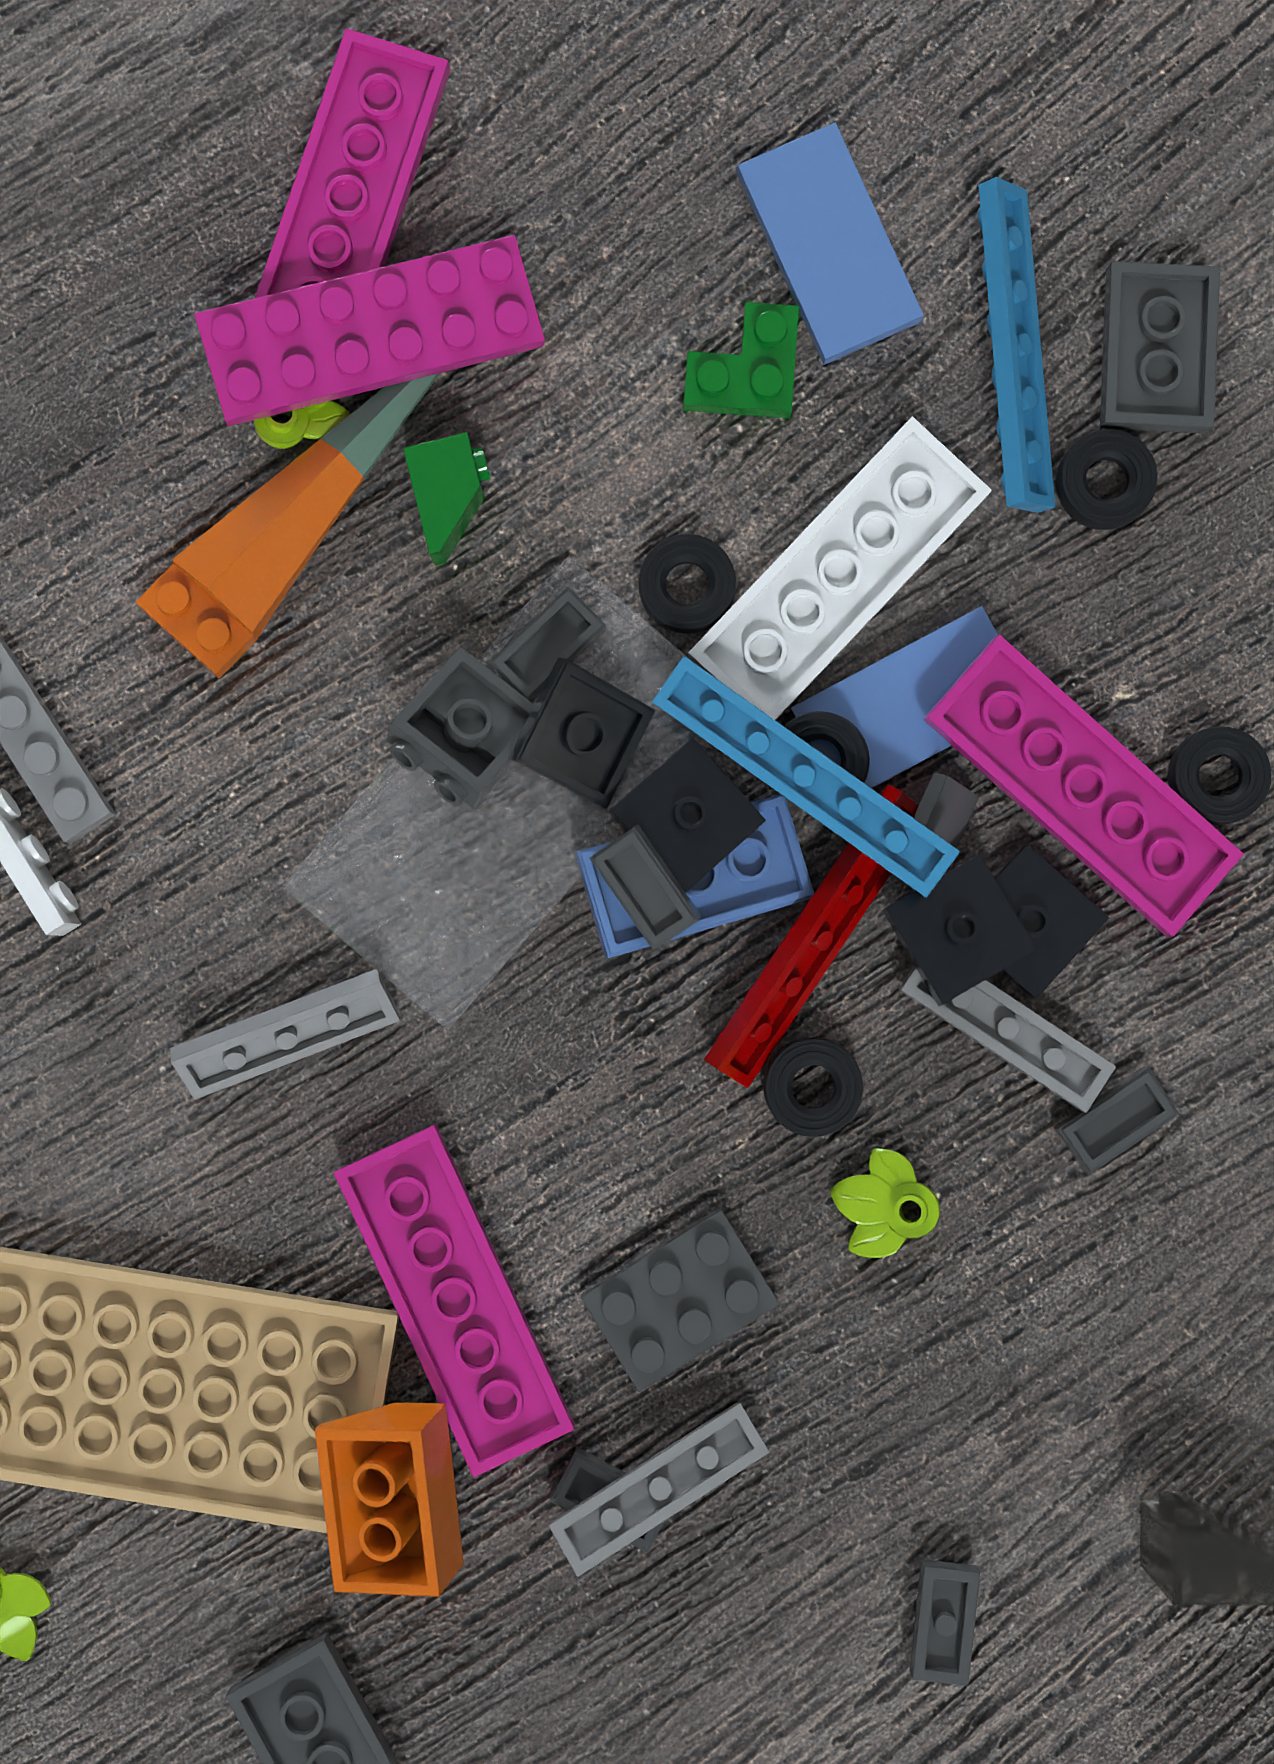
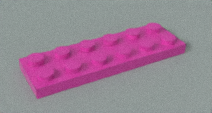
(356, 163)
(369, 330)
(1083, 786)
(454, 1300)

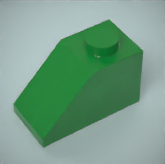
(447, 489)

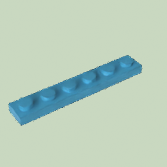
(1016, 346)
(806, 777)

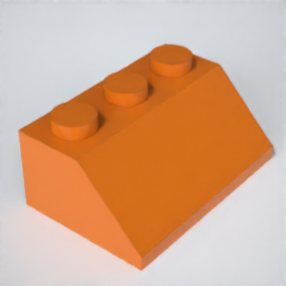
(390, 1500)

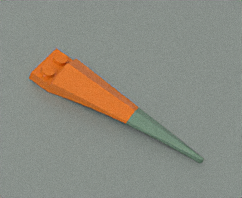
(242, 567)

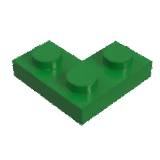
(758, 379)

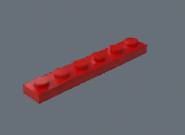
(801, 959)

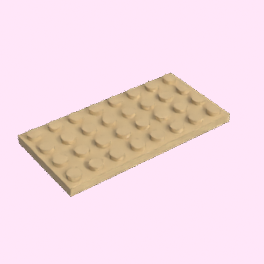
(178, 1386)

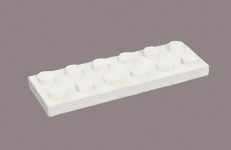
(841, 570)

